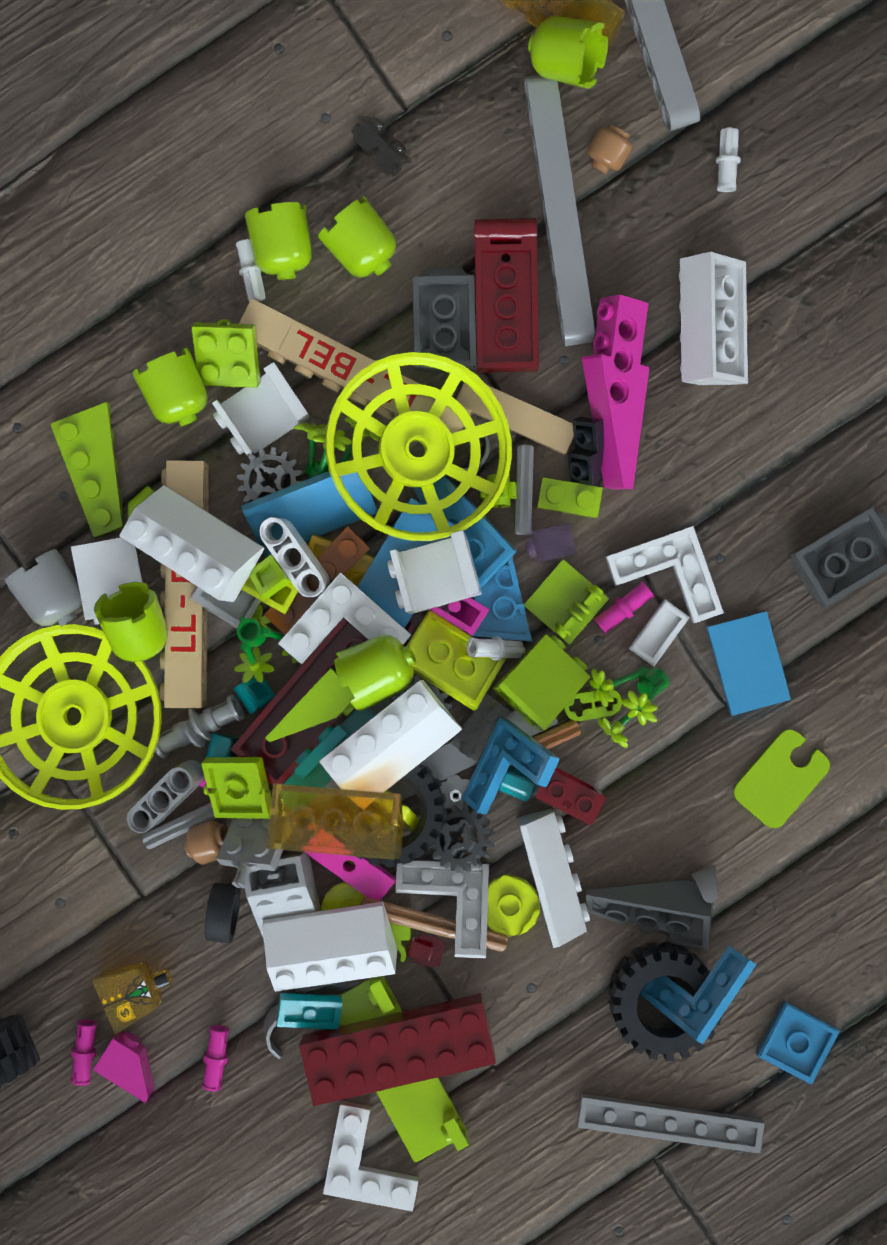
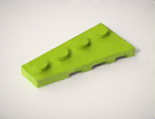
(91, 462)

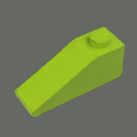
(319, 705)

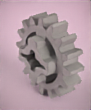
(281, 471)

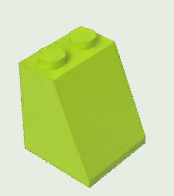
(542, 682)

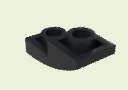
(587, 458)

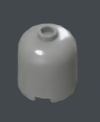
(47, 590)

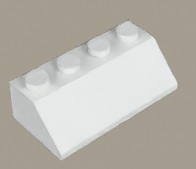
(713, 320)
(192, 543)
(392, 742)
(553, 877)
(329, 946)

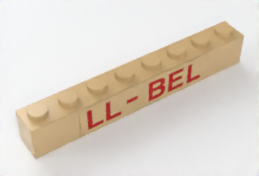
(330, 361)
(186, 620)

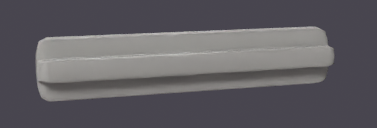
(524, 483)
(178, 826)

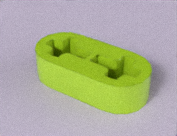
(593, 712)

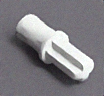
(728, 160)
(250, 272)
(495, 648)

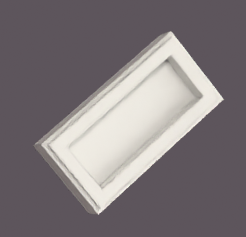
(659, 632)

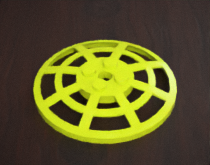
(434, 437)
(70, 738)

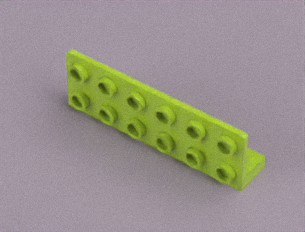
(420, 1109)

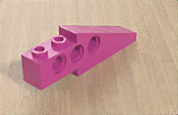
(618, 385)

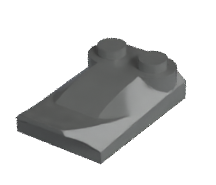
(445, 316)
(844, 557)

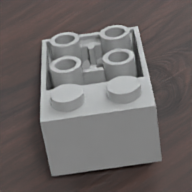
(284, 891)

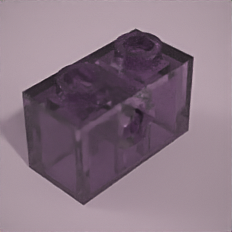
(551, 544)

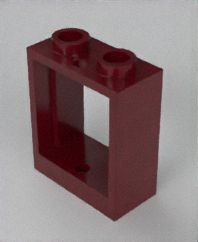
(579, 797)

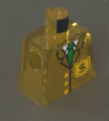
(130, 992)

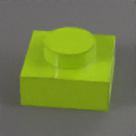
(269, 577)

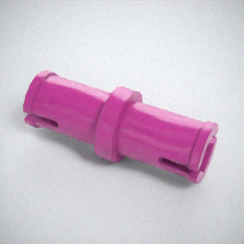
(624, 607)
(83, 1052)
(215, 1058)

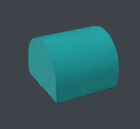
(254, 694)
(221, 745)
(517, 784)

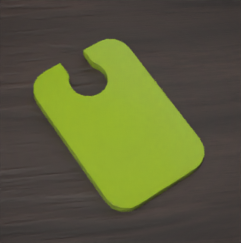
(776, 786)

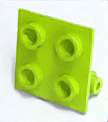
(566, 601)

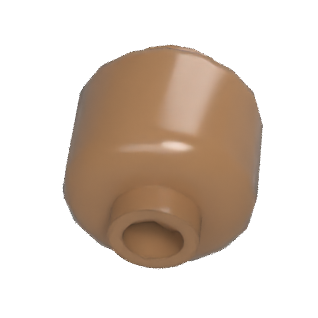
(609, 149)
(205, 841)

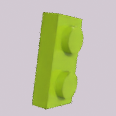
(569, 498)

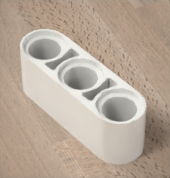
(281, 549)

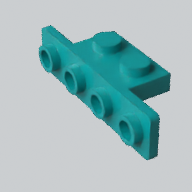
(310, 770)

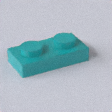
(309, 1011)

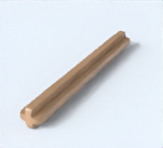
(433, 924)

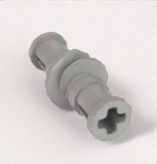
(199, 726)

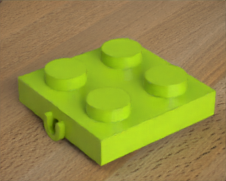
(226, 354)
(237, 787)

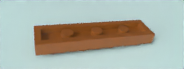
(336, 559)

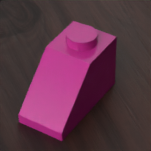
(464, 613)
(127, 1065)

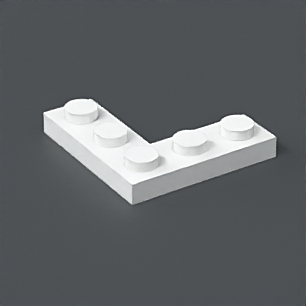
(686, 557)
(337, 602)
(471, 894)
(360, 1183)

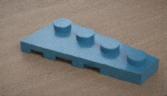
(487, 545)

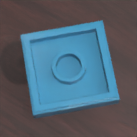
(797, 1042)

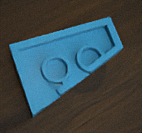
(505, 605)

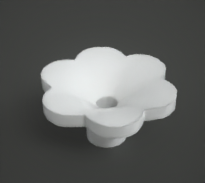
(454, 785)

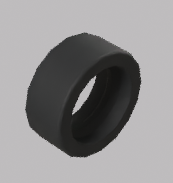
(222, 913)

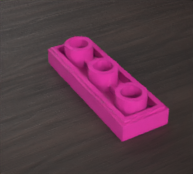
(364, 877)

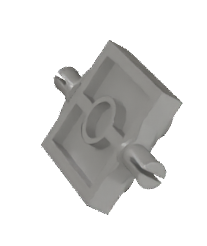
(247, 848)

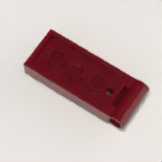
(506, 295)

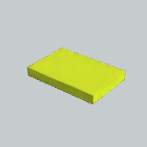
(444, 661)

